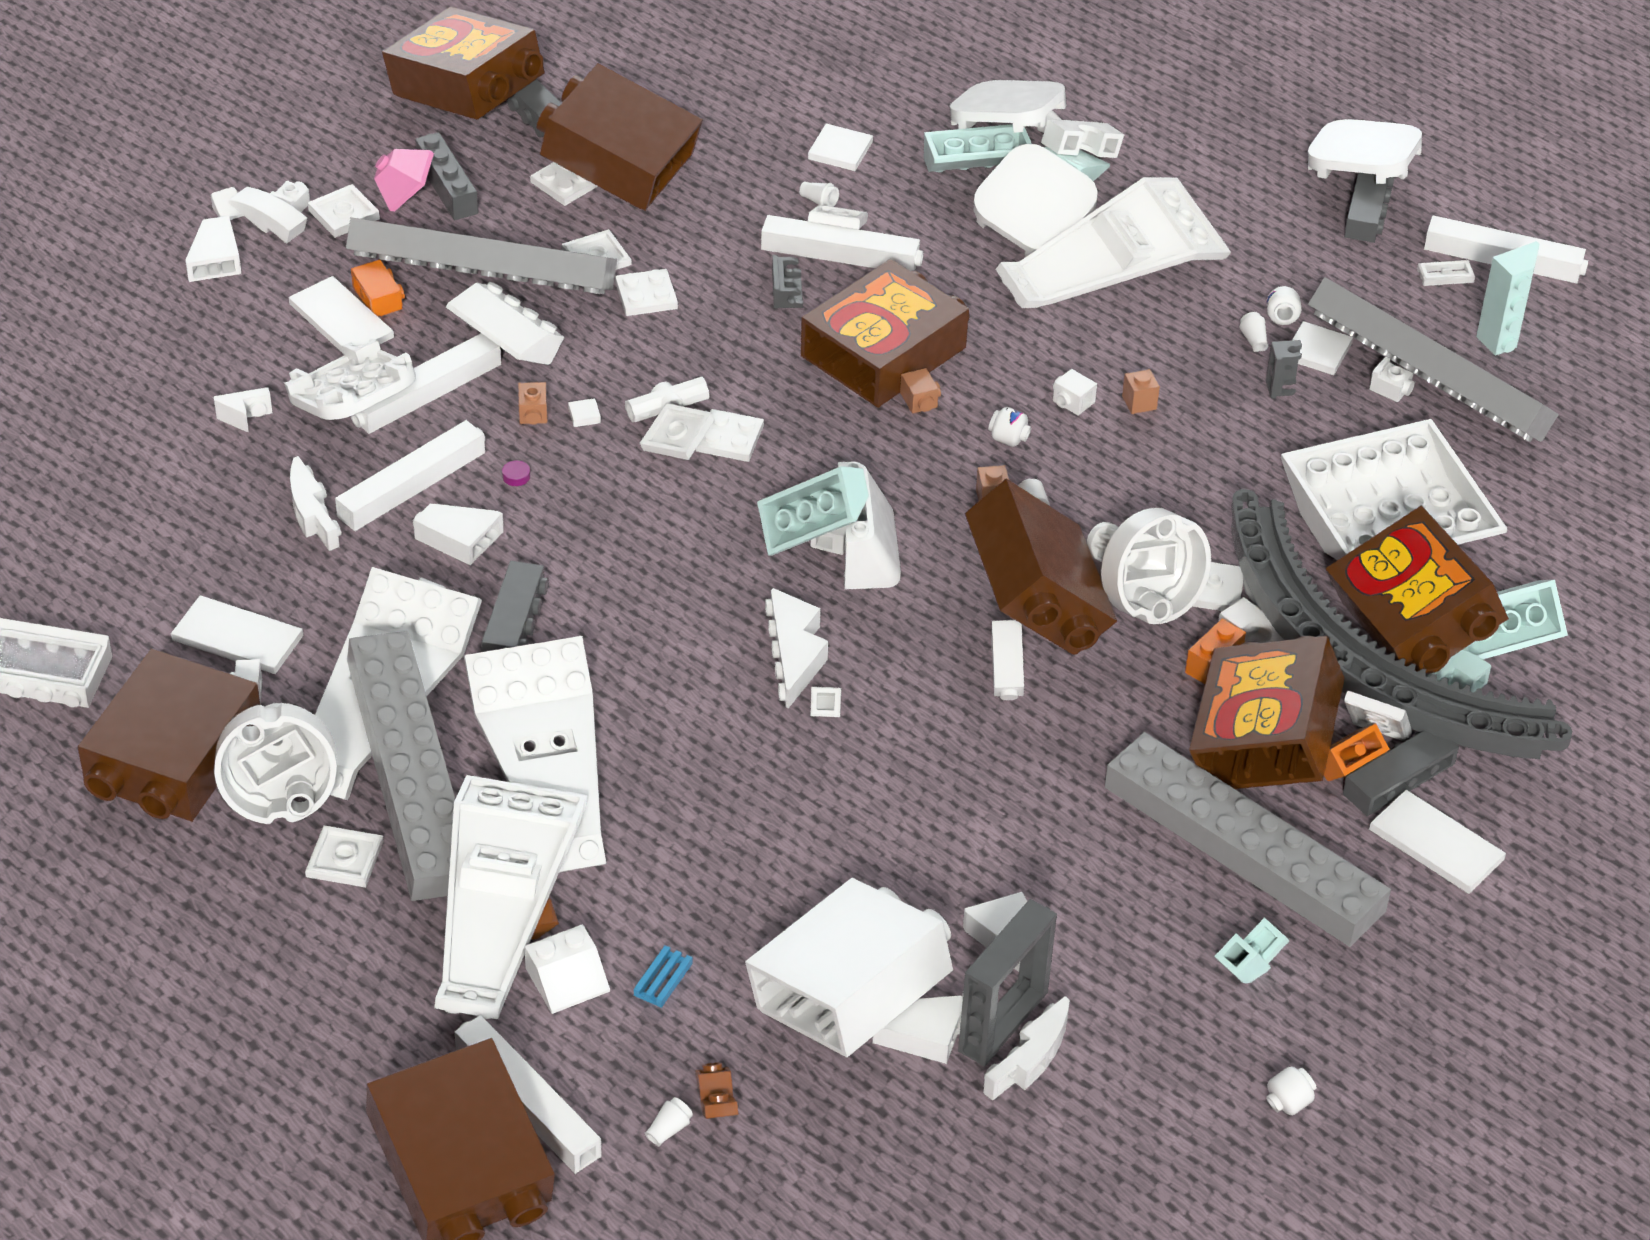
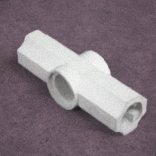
(680, 395)

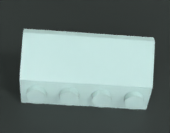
(970, 147)
(1507, 298)
(812, 508)
(1533, 619)

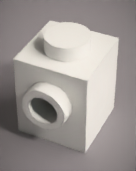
(1074, 392)

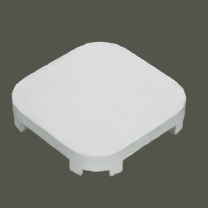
(1008, 102)
(1365, 148)
(1033, 197)
(350, 382)

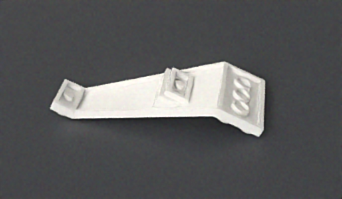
(1127, 237)
(439, 633)
(534, 697)
(501, 873)

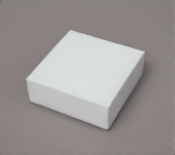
(584, 412)

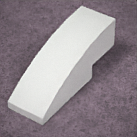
(269, 213)

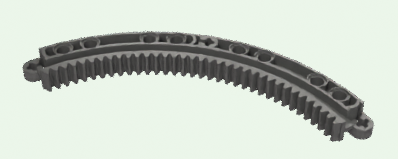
(1431, 705)

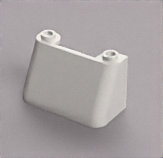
(871, 542)

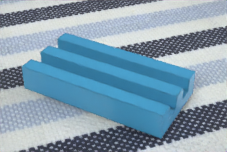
(665, 953)

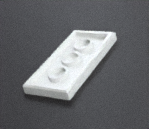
(339, 314)
(237, 634)
(1389, 719)
(1437, 841)

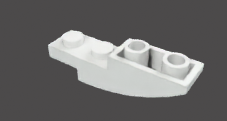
(309, 505)
(1037, 1048)

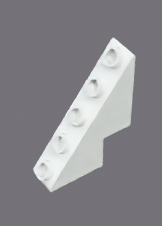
(795, 645)

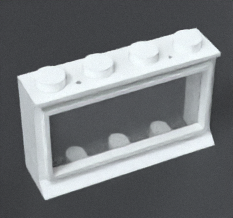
(51, 662)

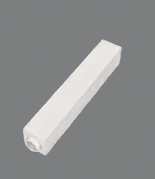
(838, 243)
(1484, 243)
(434, 380)
(410, 475)
(549, 1114)

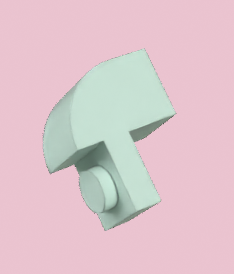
(1466, 670)
(1251, 956)

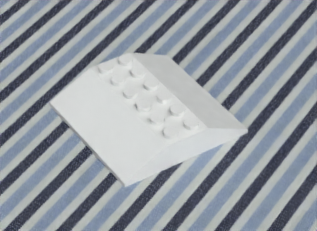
(1374, 479)

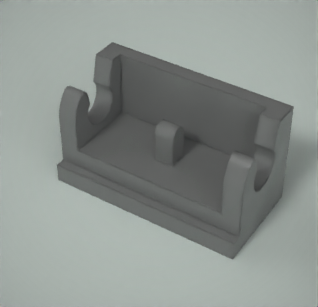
(786, 283)
(1283, 367)

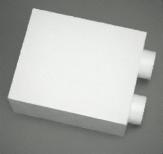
(850, 965)

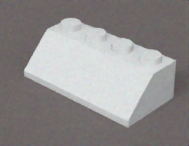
(507, 323)

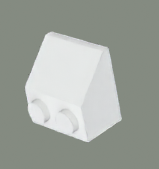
(566, 968)

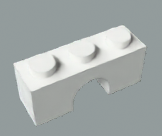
(1070, 136)
(1251, 620)

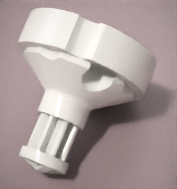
(1152, 564)
(274, 762)

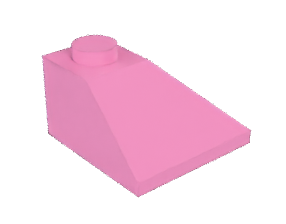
(402, 175)

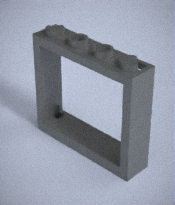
(984, 1020)

